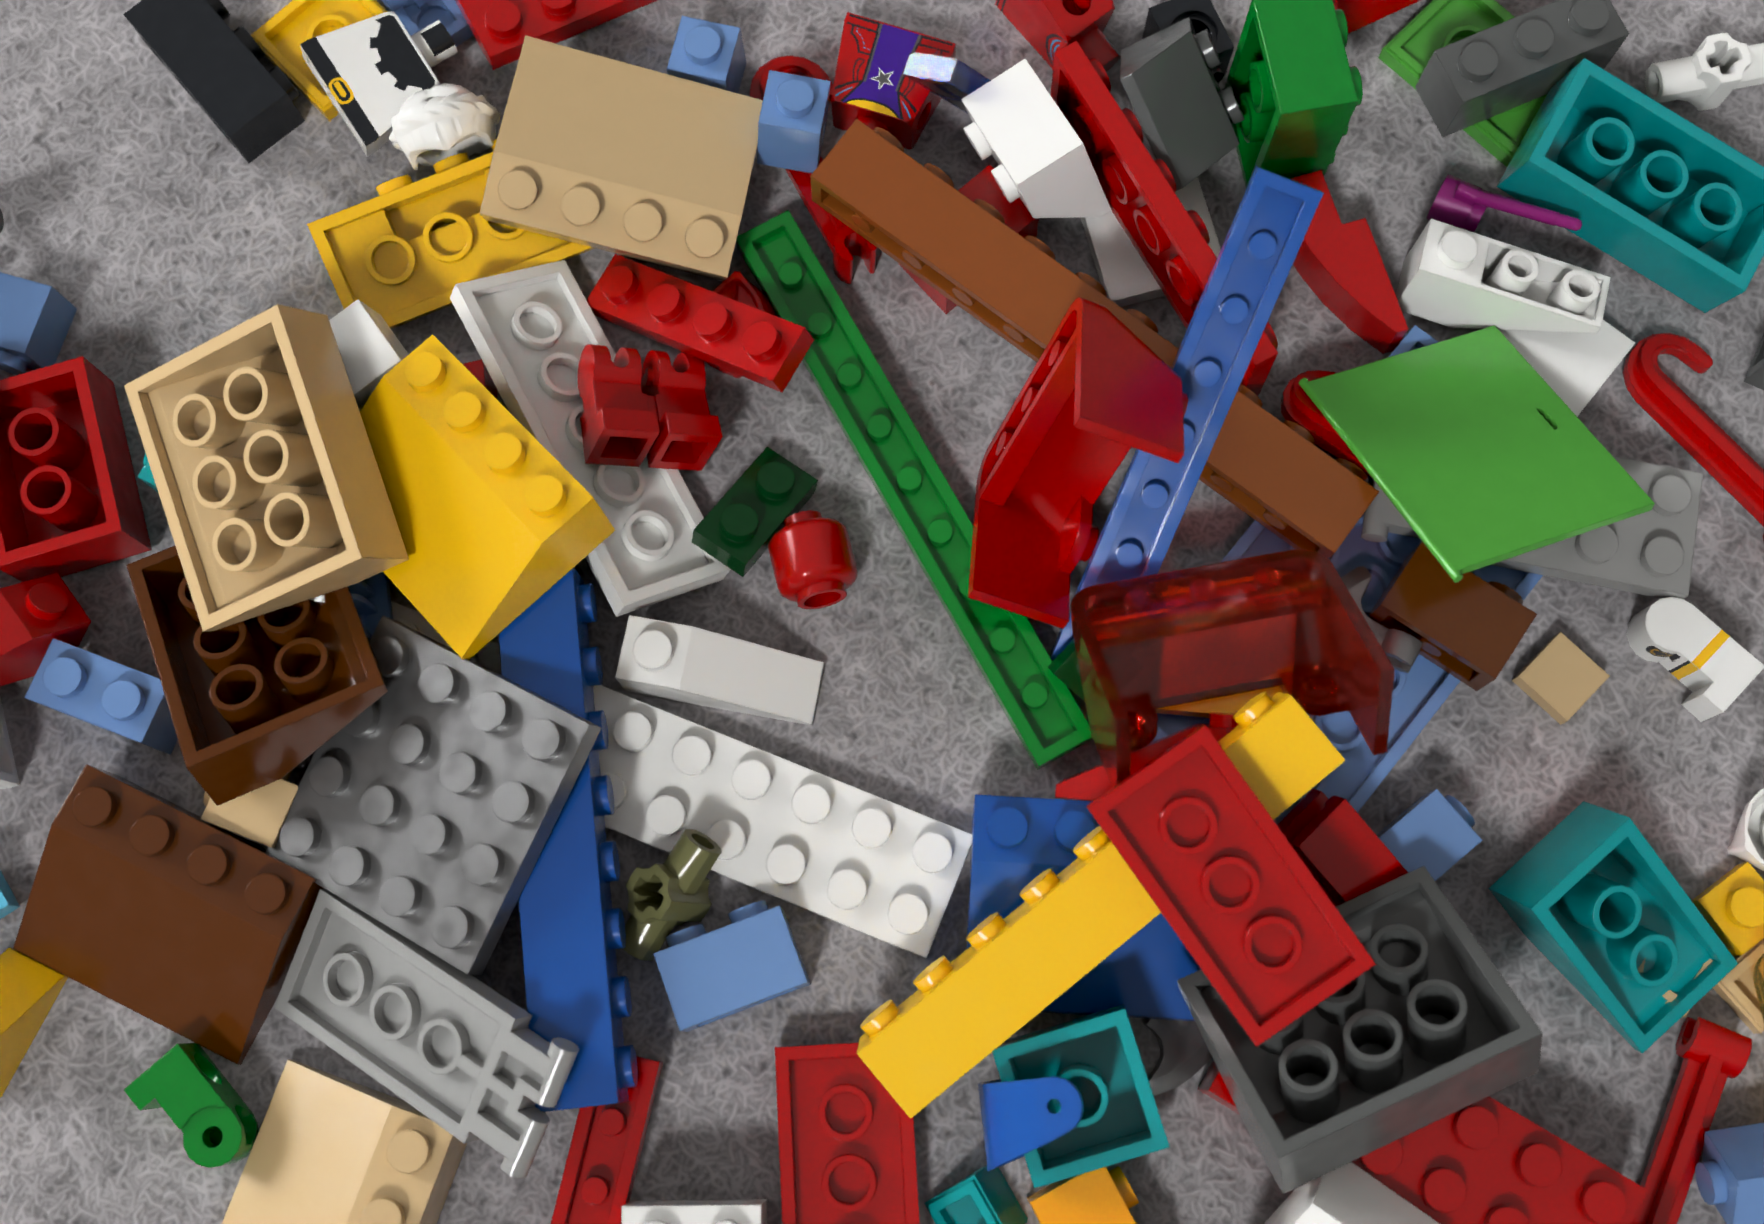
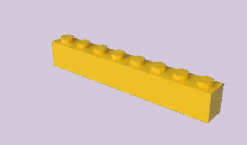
(1063, 926)

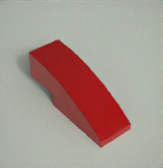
(1348, 273)

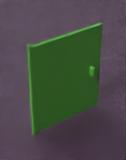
(1476, 450)

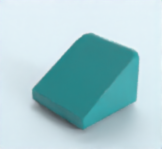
(977, 1199)

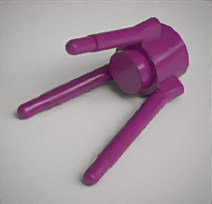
(1465, 203)

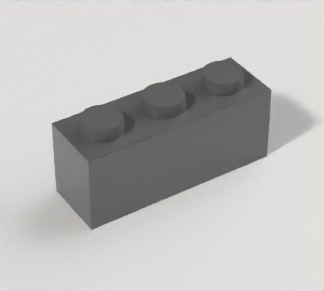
(1516, 61)

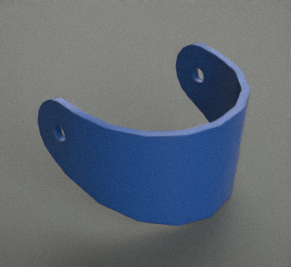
(1019, 1116)

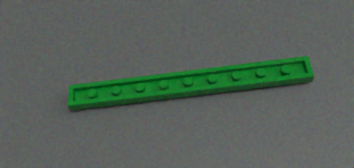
(912, 489)

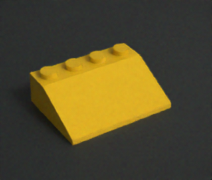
(474, 499)

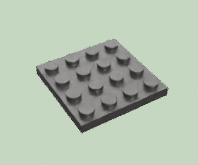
(436, 797)

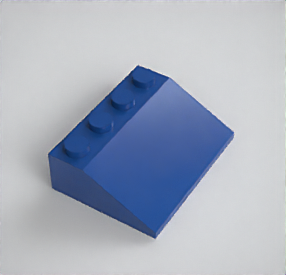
(1024, 837)

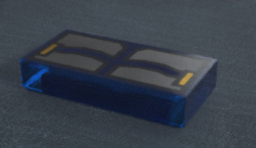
(944, 77)

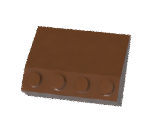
(257, 691)
(165, 912)

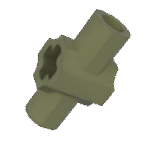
(669, 894)

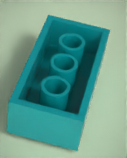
(1644, 186)

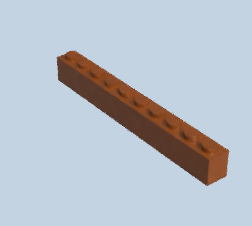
(1023, 296)

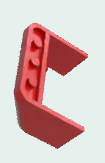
(1057, 451)

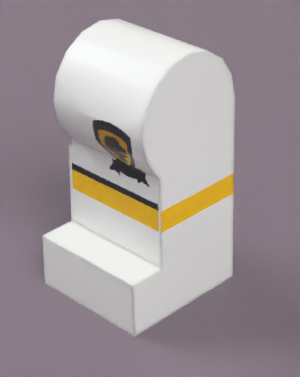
(1693, 652)

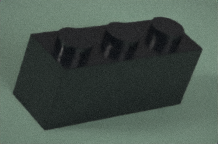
(220, 70)

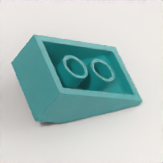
(1600, 906)

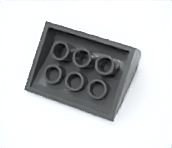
(1383, 1052)

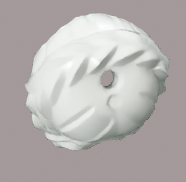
(443, 124)

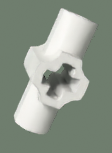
(1708, 74)

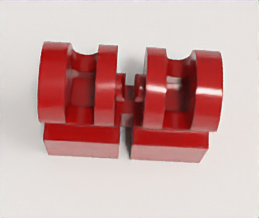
(662, 421)

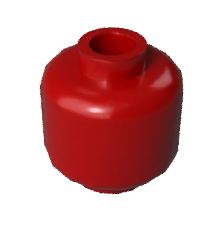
(812, 560)

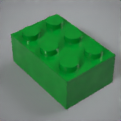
(1293, 86)

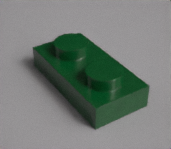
(753, 511)

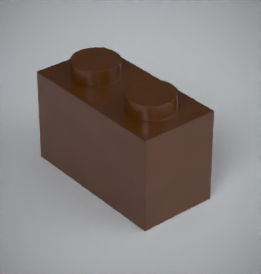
(1462, 625)

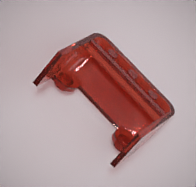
(1225, 634)

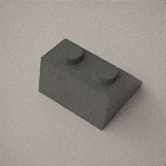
(1180, 100)

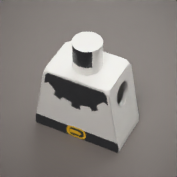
(374, 69)

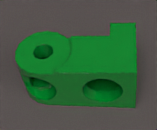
(200, 1102)

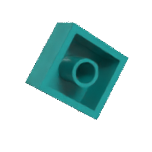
(1107, 1069)

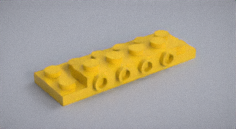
(424, 238)

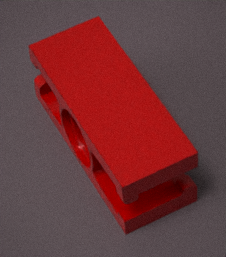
(1338, 847)

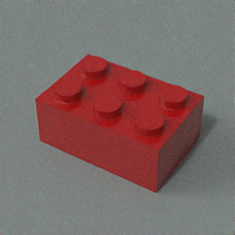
(65, 474)

